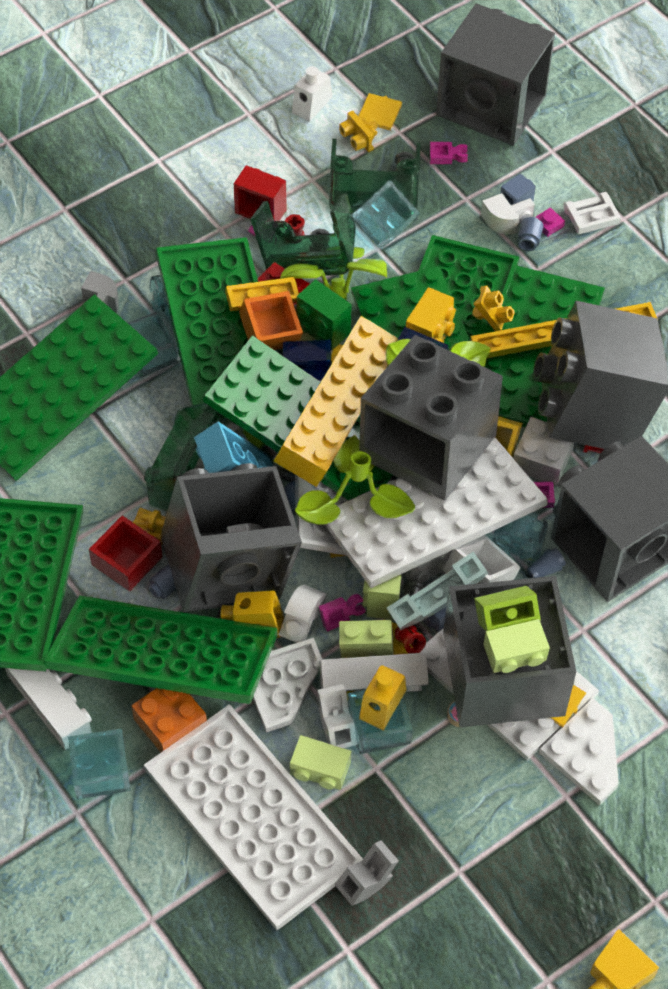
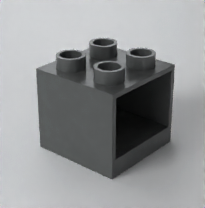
(494, 73)
(601, 376)
(430, 416)
(615, 517)
(215, 564)
(512, 696)

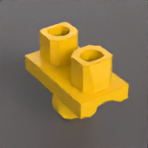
(362, 129)
(490, 308)
(150, 522)

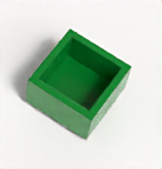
(324, 313)

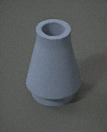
(548, 563)

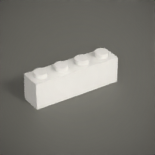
(359, 671)
(52, 703)

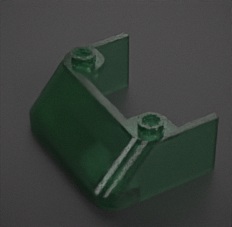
(363, 183)
(327, 251)
(178, 452)

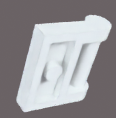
(594, 217)

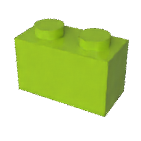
(507, 608)

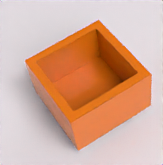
(271, 319)
(167, 716)

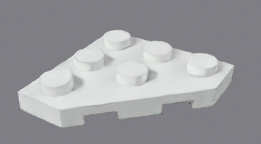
(286, 683)
(586, 751)

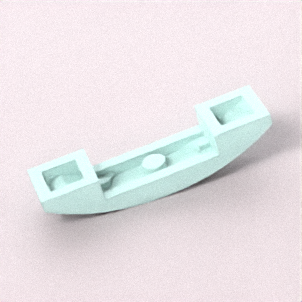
(434, 597)

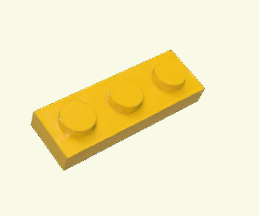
(237, 293)

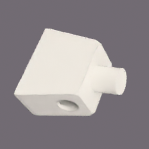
(311, 93)

